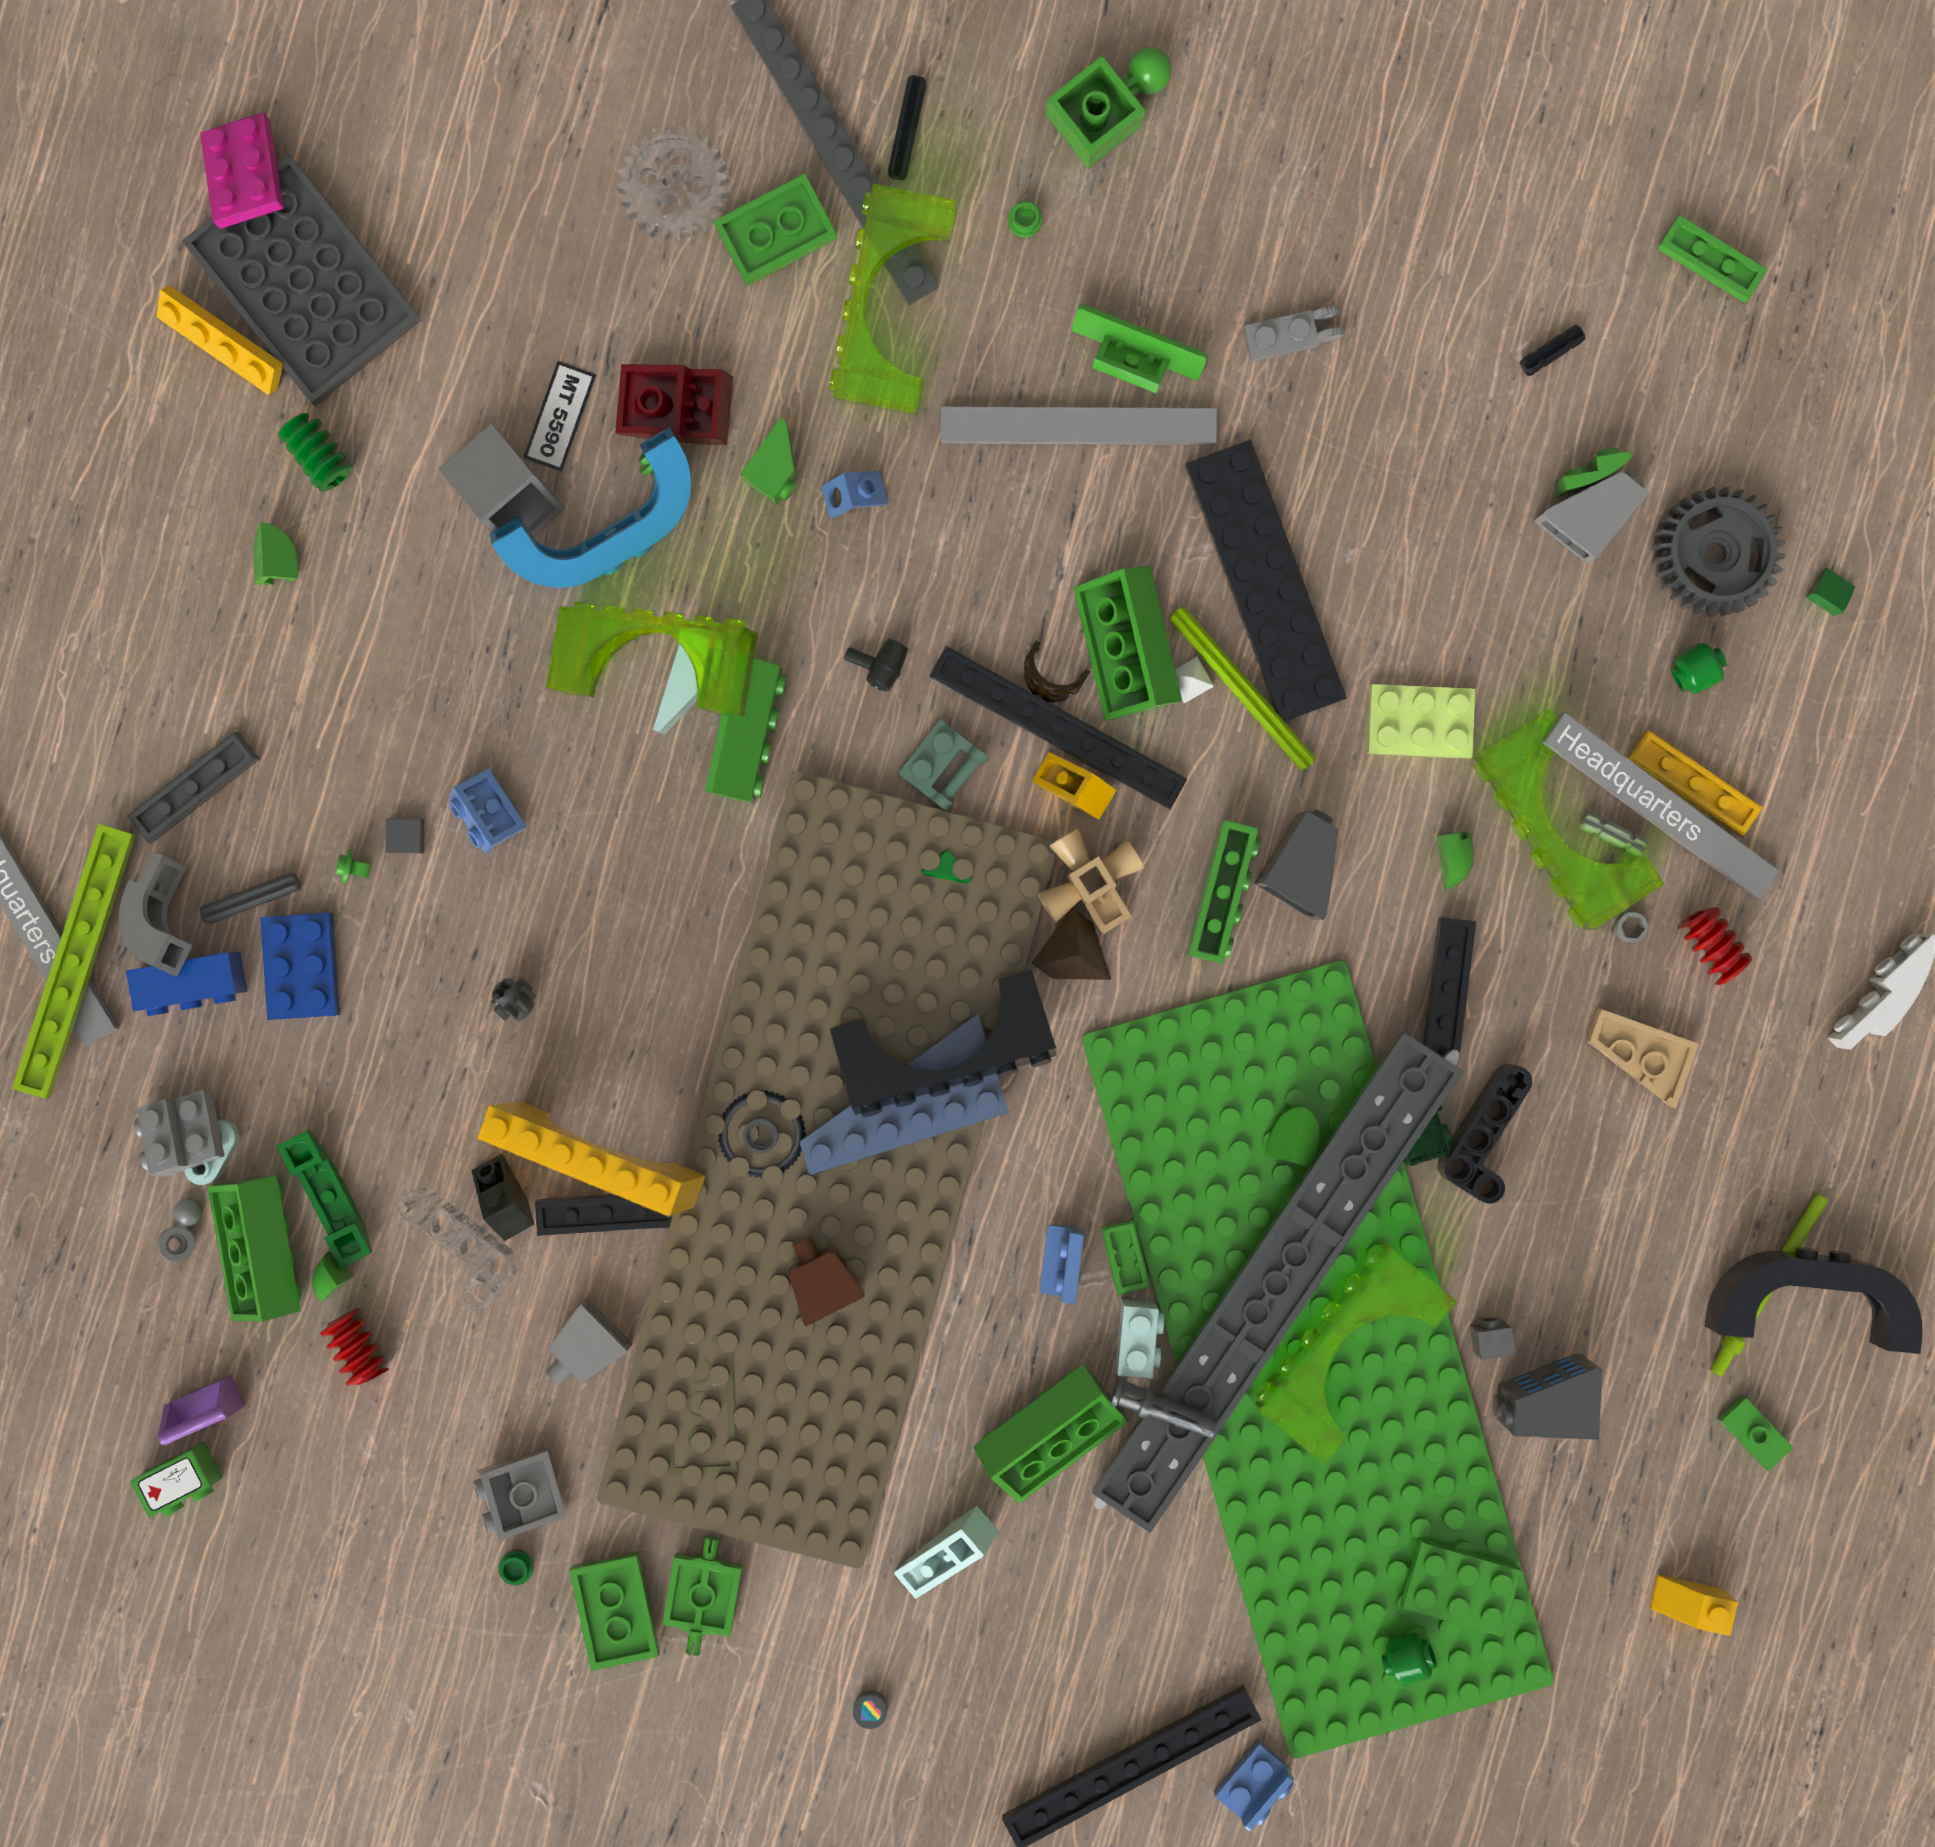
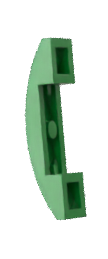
(328, 1196)

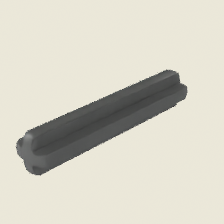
(250, 898)

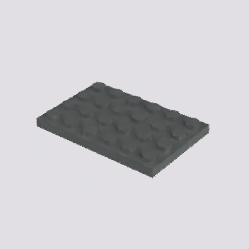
(305, 286)

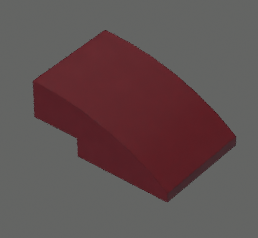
(677, 397)

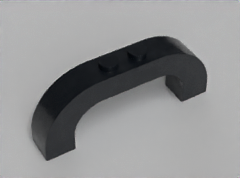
(1746, 1284)

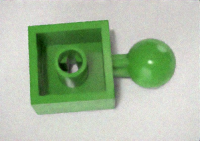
(1103, 91)

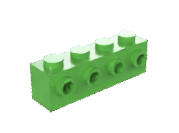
(1221, 891)

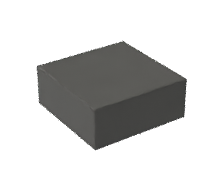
(404, 835)

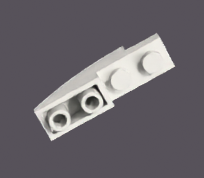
(1897, 986)

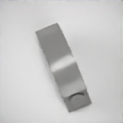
(145, 916)

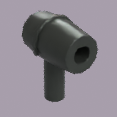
(883, 668)

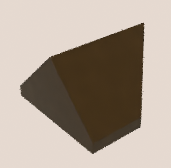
(1073, 951)

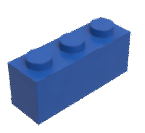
(199, 979)

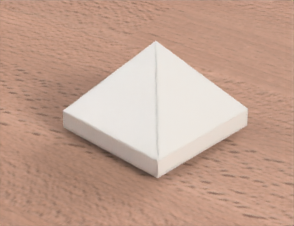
(1192, 679)

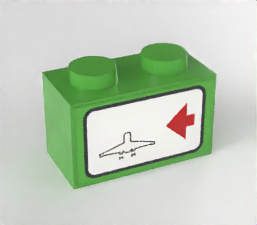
(176, 1480)

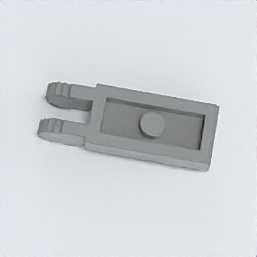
(1290, 333)

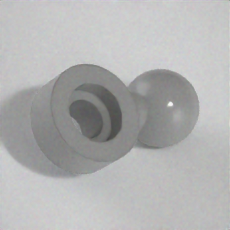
(185, 1214)

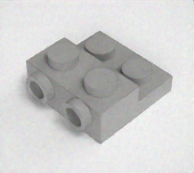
(179, 1133)
(519, 1495)

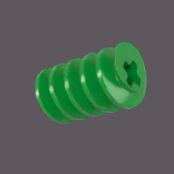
(313, 453)

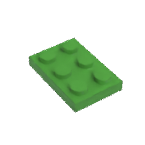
(775, 229)
(1460, 1587)
(614, 1611)

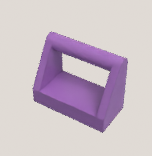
(199, 1410)

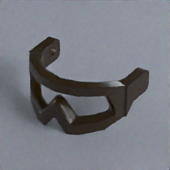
(1044, 686)

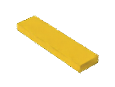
(1694, 783)

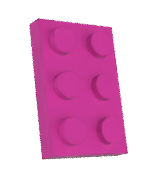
(241, 170)

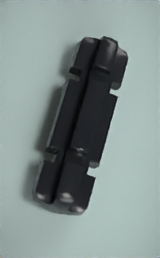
(1552, 350)

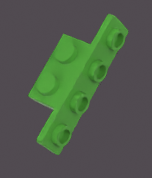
(1136, 352)

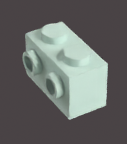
(1137, 1338)

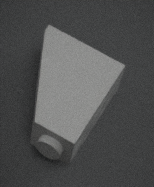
(1594, 516)

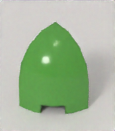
(273, 555)
(1455, 857)
(1295, 1137)
(329, 1277)

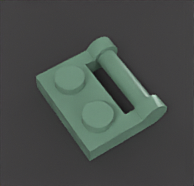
(934, 757)

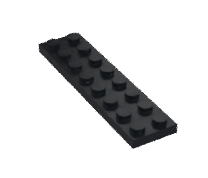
(1265, 581)

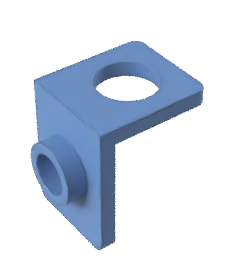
(856, 490)

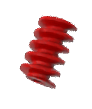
(1717, 943)
(353, 1348)

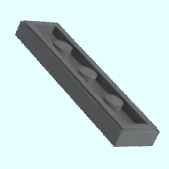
(193, 787)

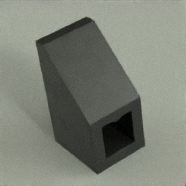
(502, 1198)

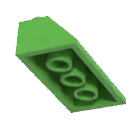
(1127, 643)
(742, 741)
(254, 1249)
(1049, 1434)

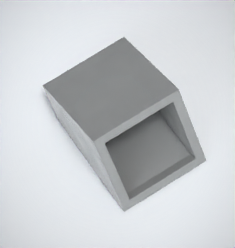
(500, 483)

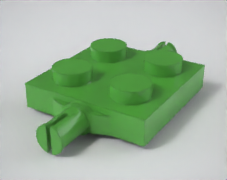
(702, 1595)

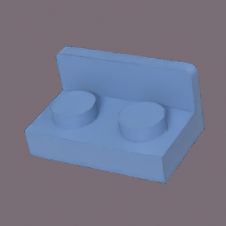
(485, 811)
(1062, 1262)
(1255, 1785)

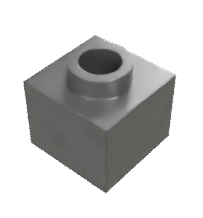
(1492, 1338)

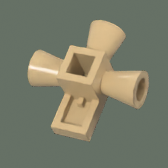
(1091, 882)

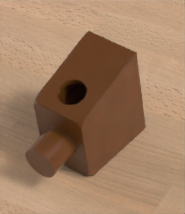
(822, 1281)

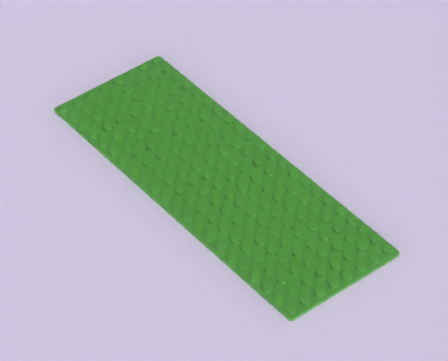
(1312, 1541)

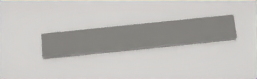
(1078, 425)

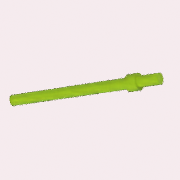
(1733, 1344)

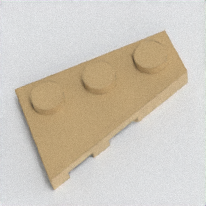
(1645, 1053)

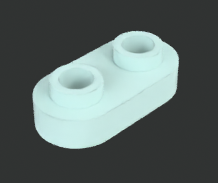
(214, 1169)

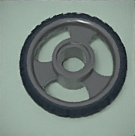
(798, 1127)

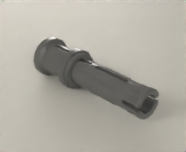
(1147, 1397)

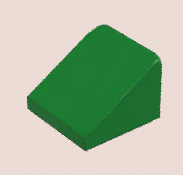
(1831, 592)

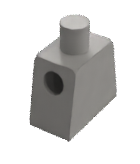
(586, 1345)

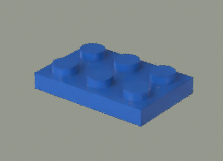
(300, 966)

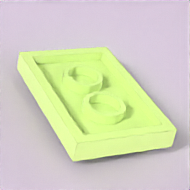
(1420, 721)

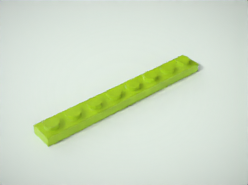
(73, 961)

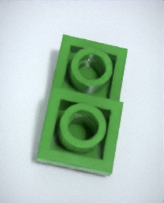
(1597, 469)

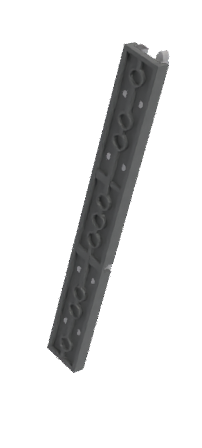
(1280, 1275)

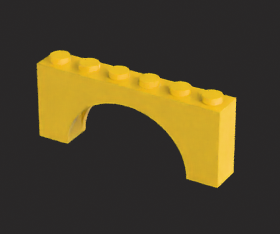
(531, 1134)

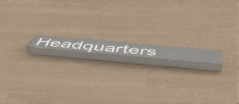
(1660, 806)
(41, 938)

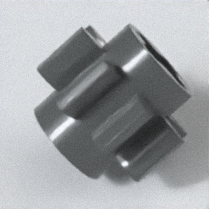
(513, 999)

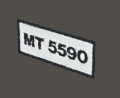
(559, 416)

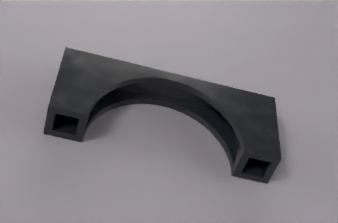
(880, 1081)

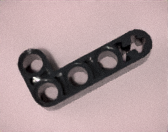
(1491, 1130)

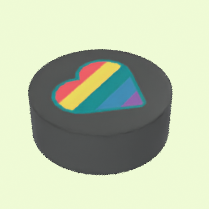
(870, 1709)

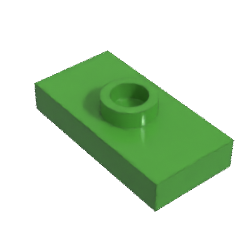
(1125, 1257)
(1755, 1433)

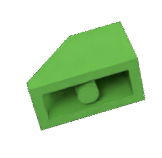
(773, 465)

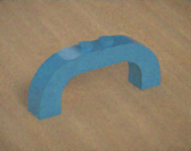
(616, 543)

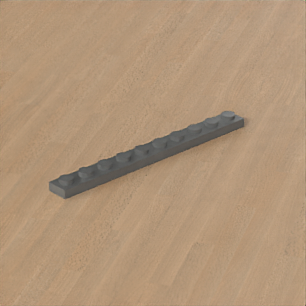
(825, 132)

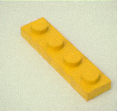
(219, 339)

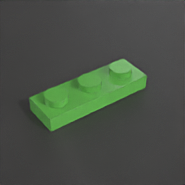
(1712, 259)

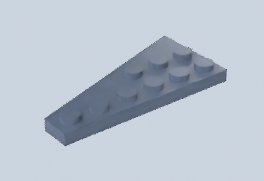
(855, 1137)

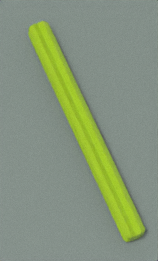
(1242, 688)

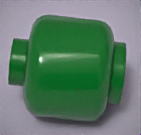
(1698, 668)
(1409, 1659)

